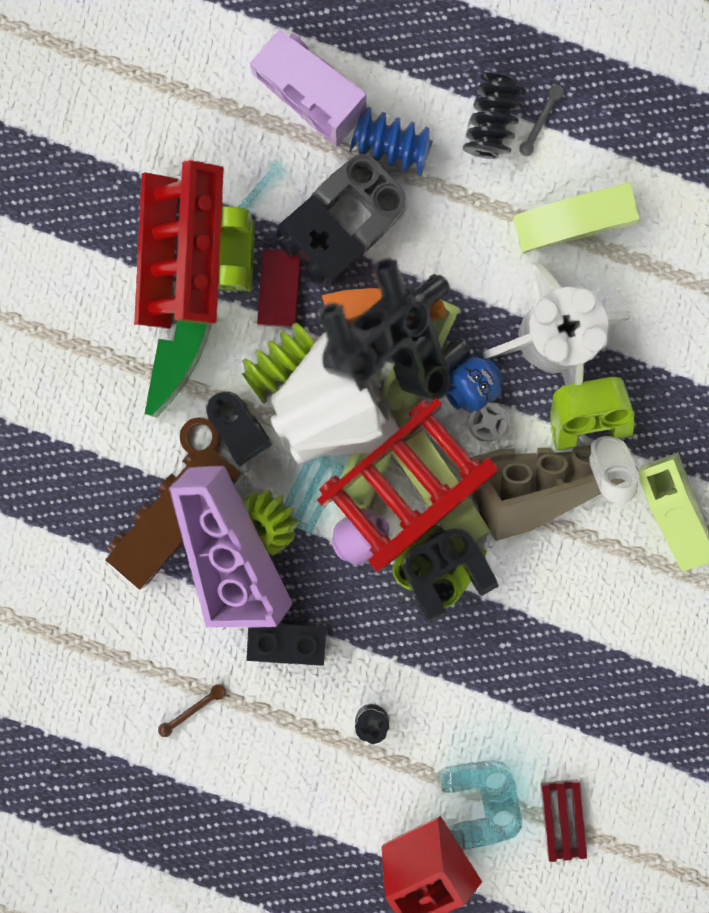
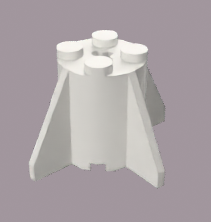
(576, 313)
(330, 412)

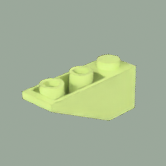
(676, 510)

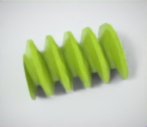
(278, 363)

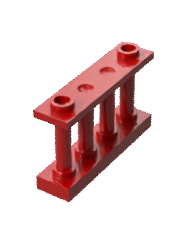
(198, 246)
(412, 522)

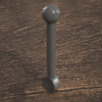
(555, 94)

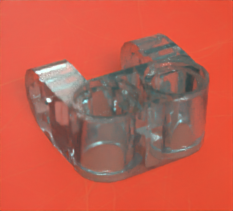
(483, 831)

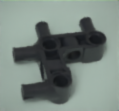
(396, 328)

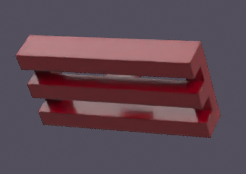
(566, 852)

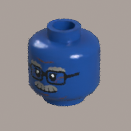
(474, 384)

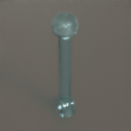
(275, 169)

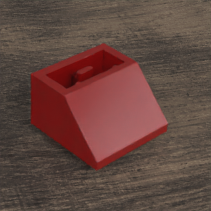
(427, 870)

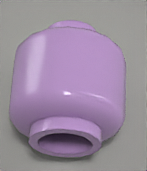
(350, 543)

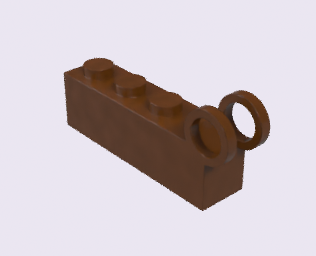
(157, 530)

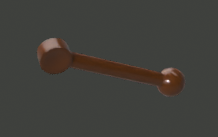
(217, 692)

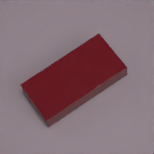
(278, 289)

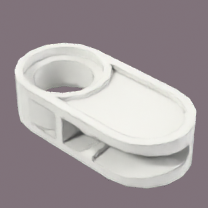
(610, 461)

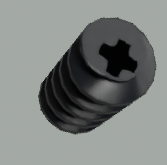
(493, 116)

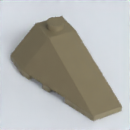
(534, 488)

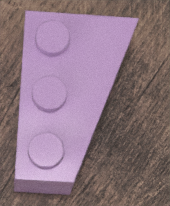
(309, 86)

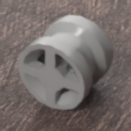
(493, 418)

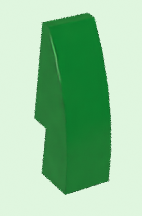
(175, 364)

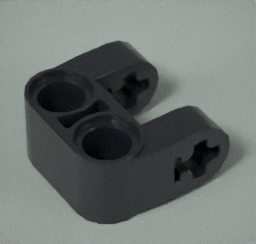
(243, 436)
(440, 563)

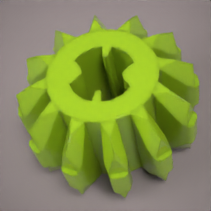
(271, 520)

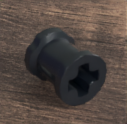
(366, 734)

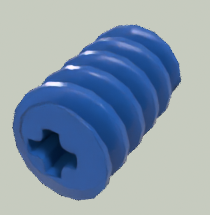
(392, 140)

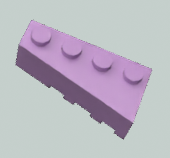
(225, 553)

